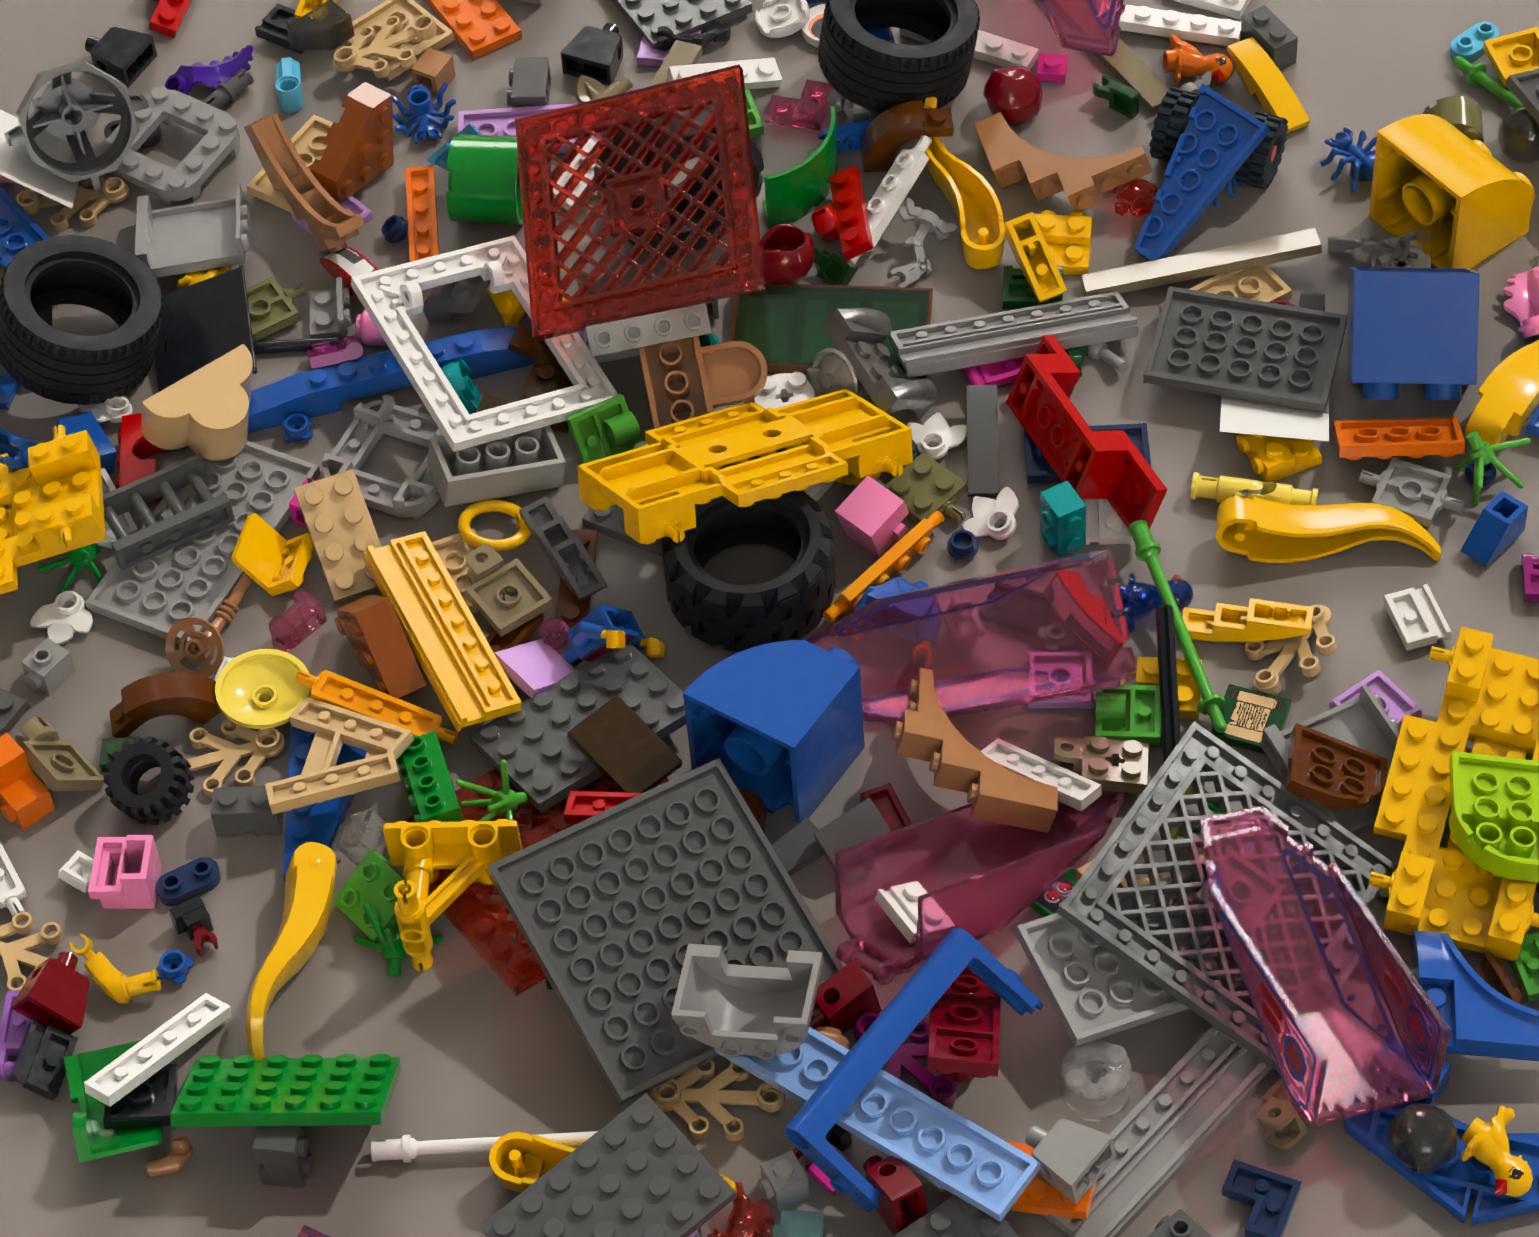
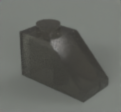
(321, 28)

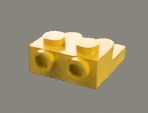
(1513, 53)
(1067, 239)
(1278, 456)

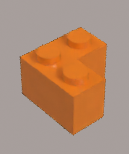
(21, 792)

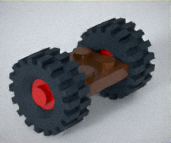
(1173, 120)

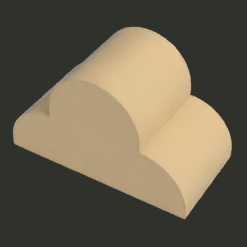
(204, 409)

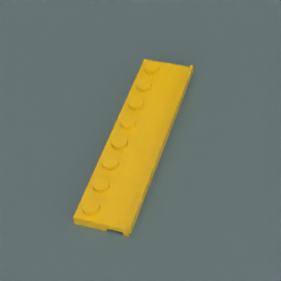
(442, 631)

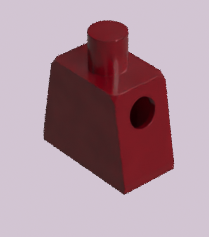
(55, 994)
(844, 999)
(894, 1184)

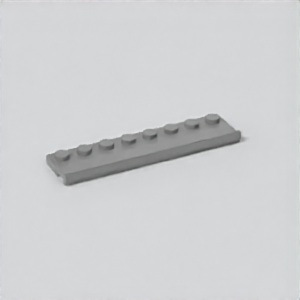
(1012, 333)
(1169, 1131)

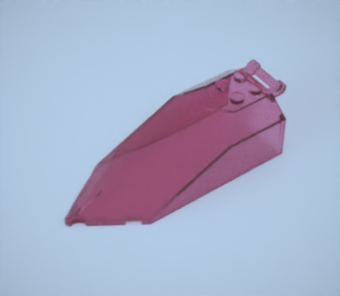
(973, 876)

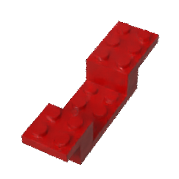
(1091, 461)

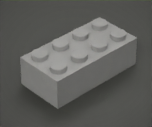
(496, 468)

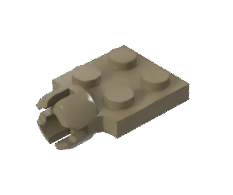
(55, 760)

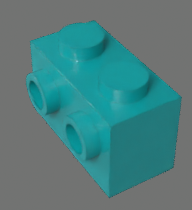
(1062, 519)

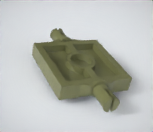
(272, 307)
(929, 488)

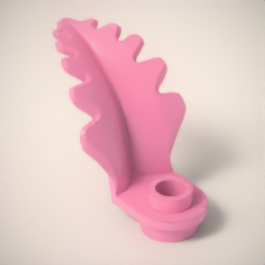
(1524, 300)

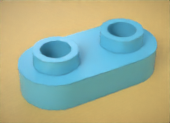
(1470, 43)

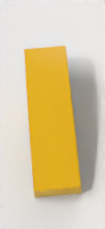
(1267, 83)
(1258, 622)

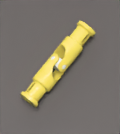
(1227, 486)

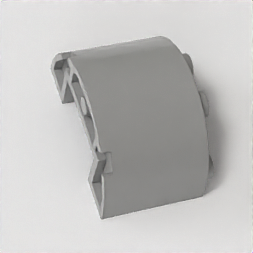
(746, 1006)

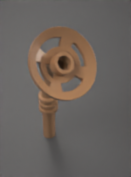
(203, 642)

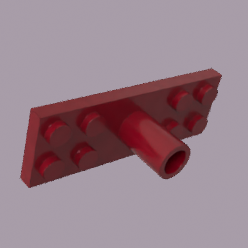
(965, 1030)

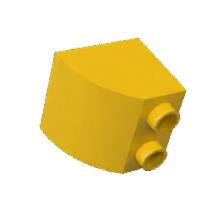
(1449, 185)

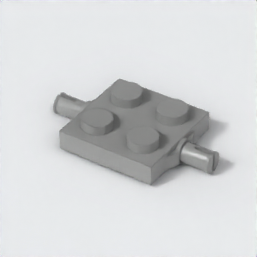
(1412, 490)

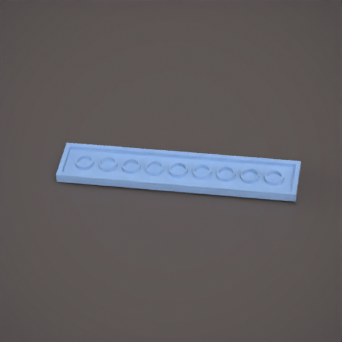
(908, 1127)

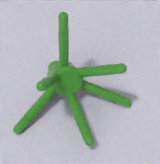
(1484, 454)
(501, 802)

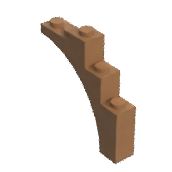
(287, 171)
(1050, 173)
(959, 766)

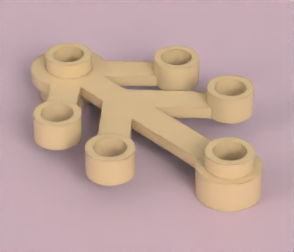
(354, 56)
(113, 191)
(1268, 679)
(229, 754)
(17, 951)
(711, 1098)

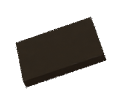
(624, 748)

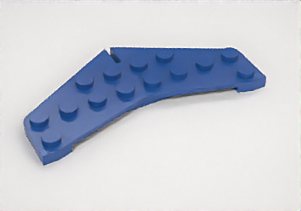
(1458, 1179)

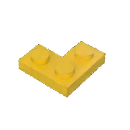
(1188, 694)

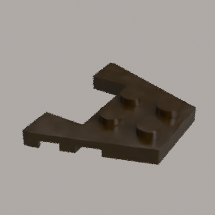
(544, 377)

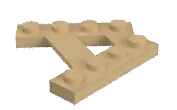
(320, 776)

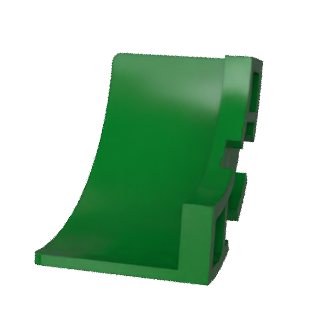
(804, 185)
(88, 1128)

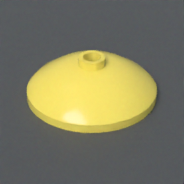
(259, 678)

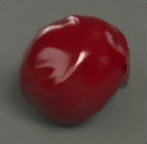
(1014, 94)
(786, 254)

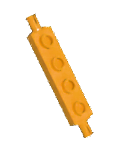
(893, 560)
(373, 703)

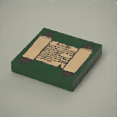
(1248, 714)

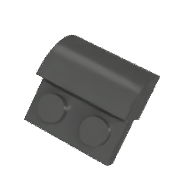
(454, 298)

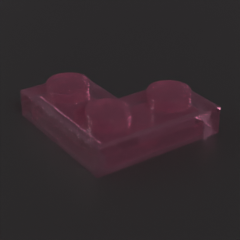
(803, 113)

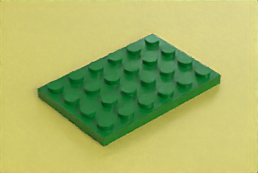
(286, 1091)

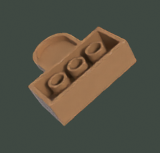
(694, 379)

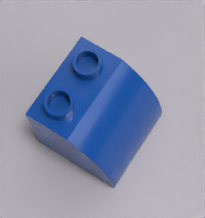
(1413, 330)
(779, 721)

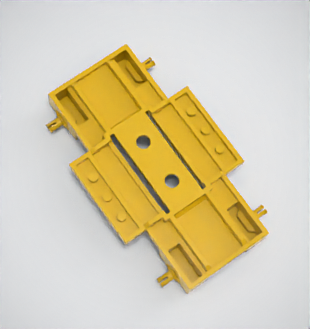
(686, 458)
(51, 503)
(1439, 889)

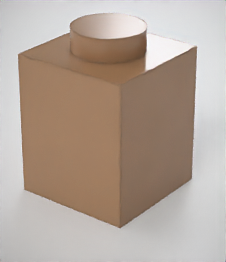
(433, 70)

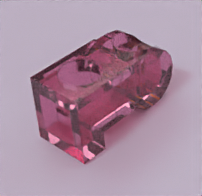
(297, 622)

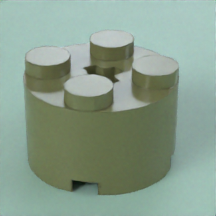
(1460, 114)

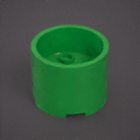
(484, 180)

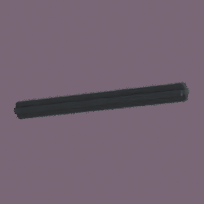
(1167, 678)

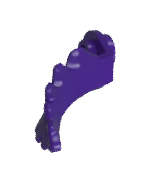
(209, 75)

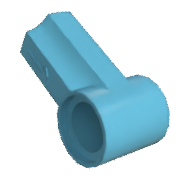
(289, 85)

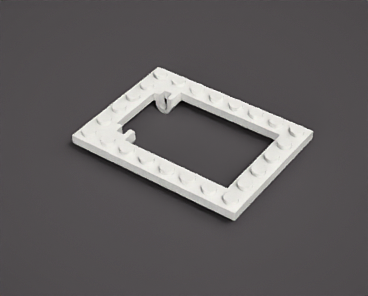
(503, 262)

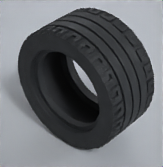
(887, 73)
(85, 274)

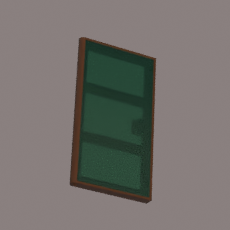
(789, 318)

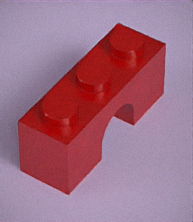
(134, 451)

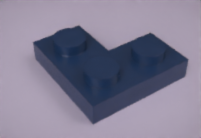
(1268, 1193)

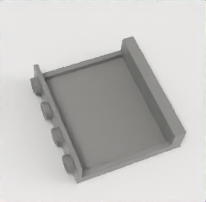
(193, 234)
(623, 337)
(1356, 722)

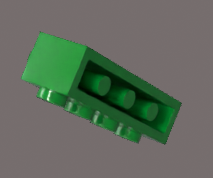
(429, 781)

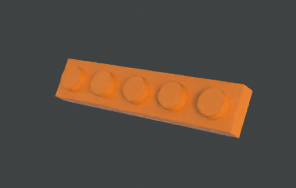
(422, 212)

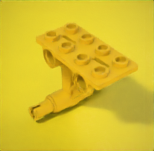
(434, 846)

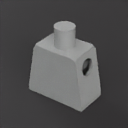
(1071, 1156)

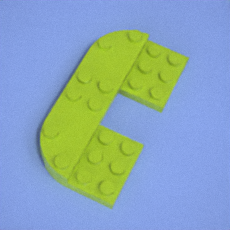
(1496, 813)

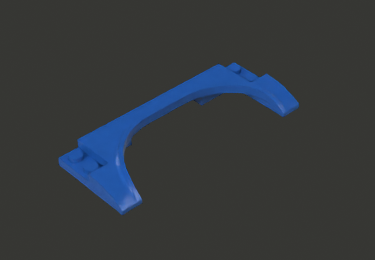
(1476, 1013)

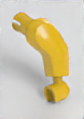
(112, 981)

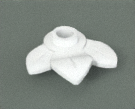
(111, 410)
(936, 436)
(992, 513)
(63, 617)

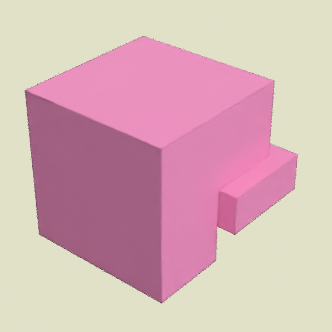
(873, 517)
(125, 872)

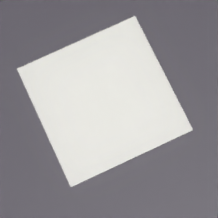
(20, 169)
(1273, 420)

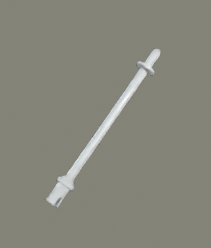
(409, 1148)

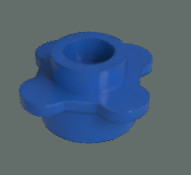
(297, 428)
(174, 959)

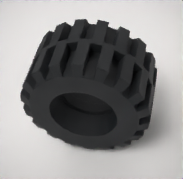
(132, 764)

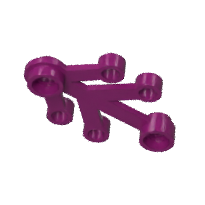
(905, 1056)

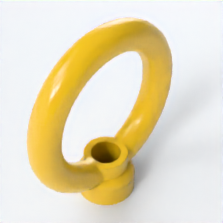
(493, 506)

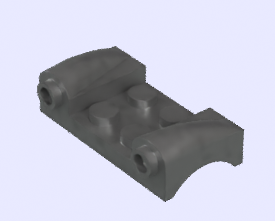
(860, 338)

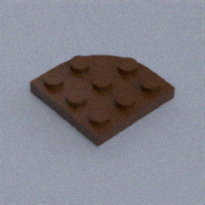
(1333, 770)

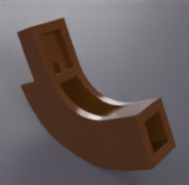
(899, 126)
(162, 695)

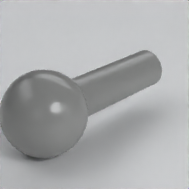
(1101, 351)

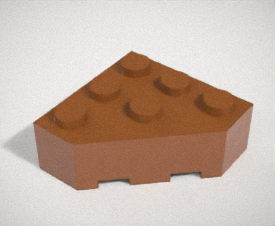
(358, 145)
(380, 644)

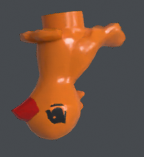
(1187, 61)

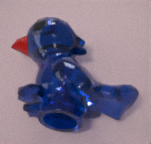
(1143, 598)

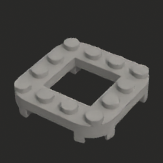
(184, 182)
(370, 422)

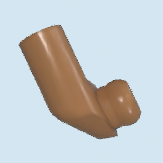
(174, 1161)

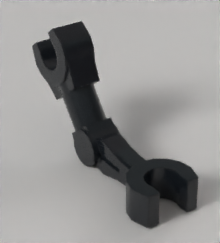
(711, 33)

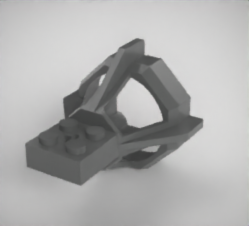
(69, 113)

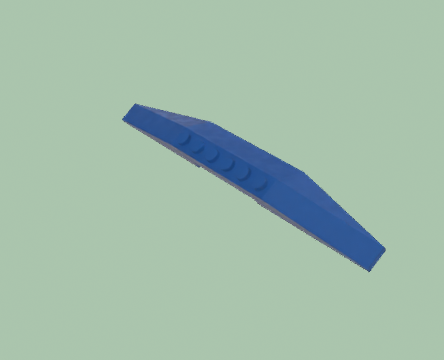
(324, 388)

